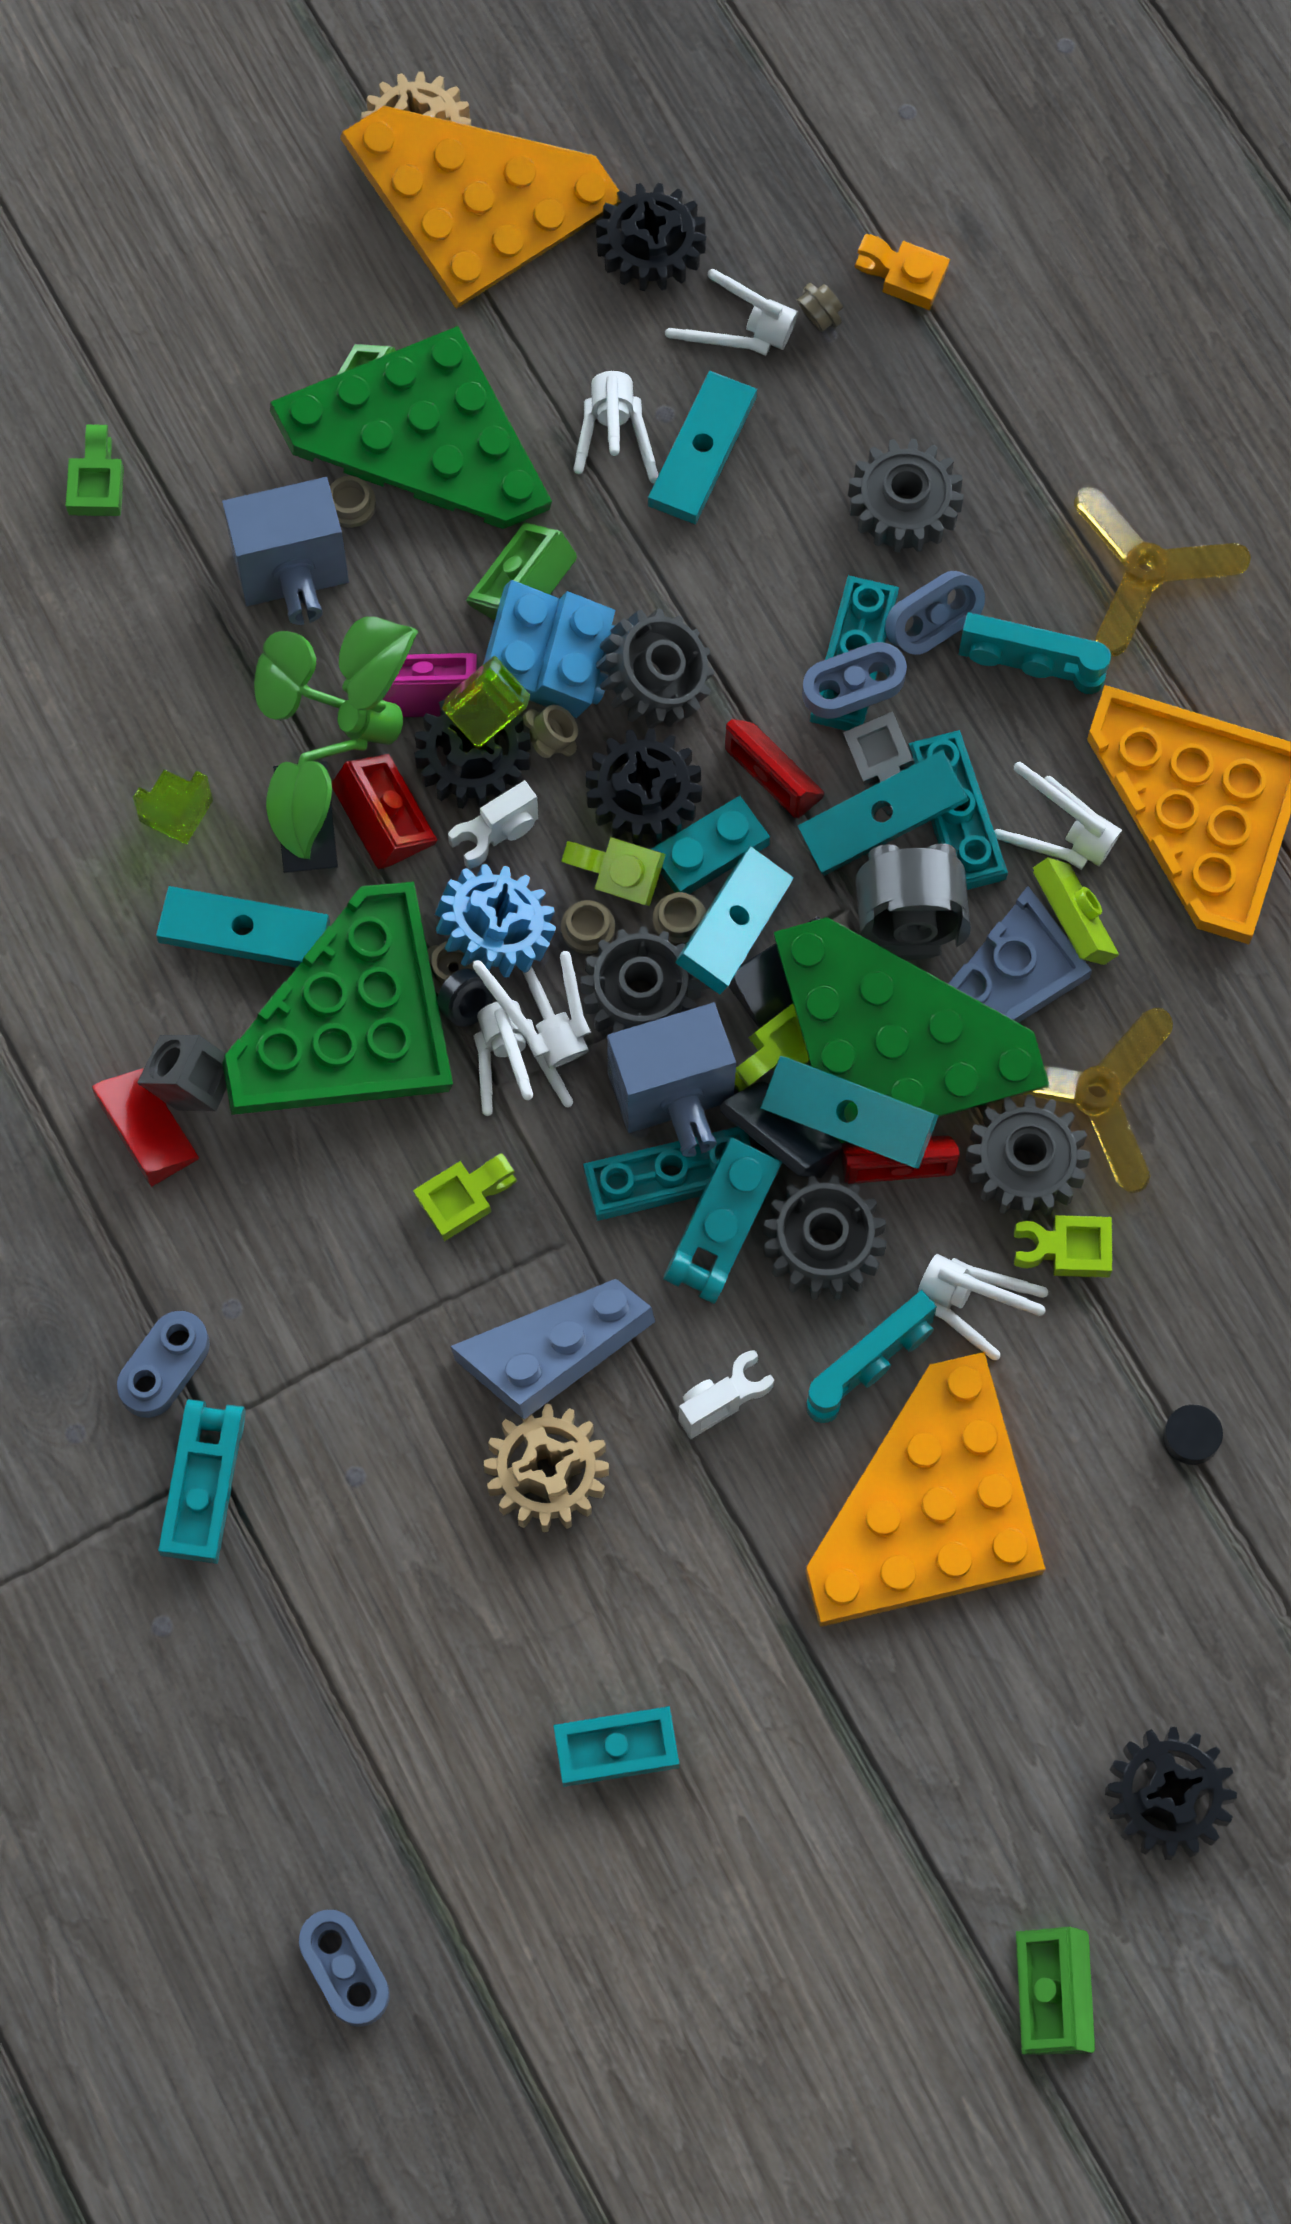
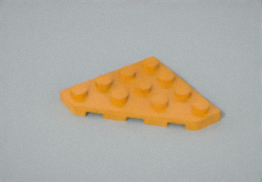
(475, 196)
(1203, 799)
(933, 1506)

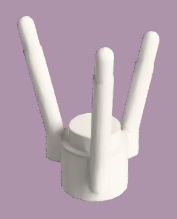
(768, 320)
(613, 406)
(1090, 834)
(558, 1037)
(505, 1040)
(951, 1282)

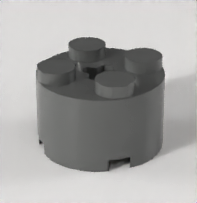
(913, 900)

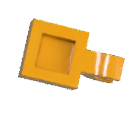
(909, 274)

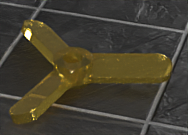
(1167, 566)
(1107, 1112)

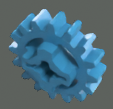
(495, 920)

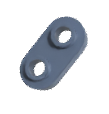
(931, 614)
(851, 680)
(166, 1363)
(345, 1968)

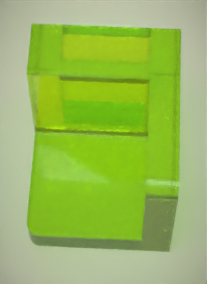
(486, 702)
(174, 804)

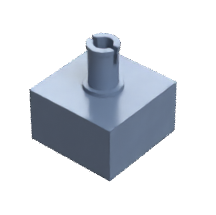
(287, 545)
(673, 1073)

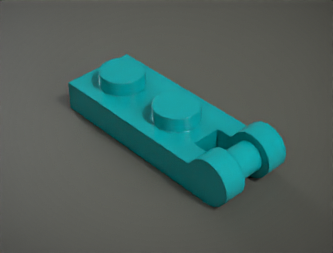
(1035, 651)
(723, 1218)
(869, 1357)
(201, 1483)

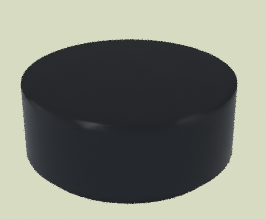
(463, 997)
(1192, 1434)

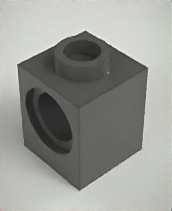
(185, 1073)

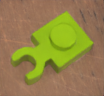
(1076, 1245)

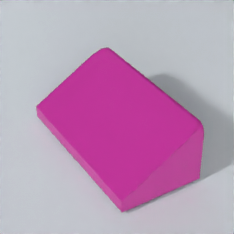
(428, 680)

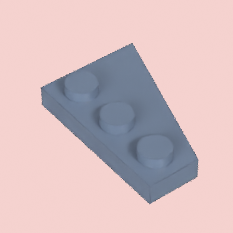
(1022, 962)
(555, 1346)

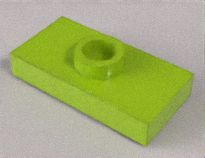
(1076, 910)

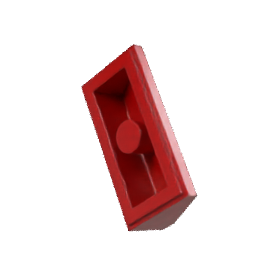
(771, 767)
(382, 810)
(145, 1126)
(867, 1166)

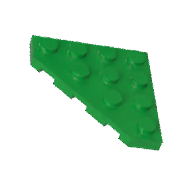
(422, 426)
(350, 1018)
(900, 1027)

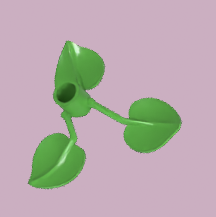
(370, 661)

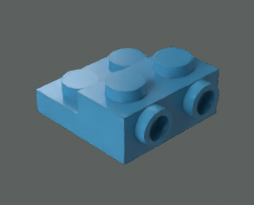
(552, 645)

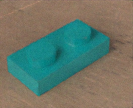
(711, 846)
(616, 1746)

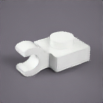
(501, 819)
(711, 1403)

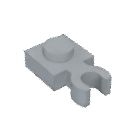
(879, 750)

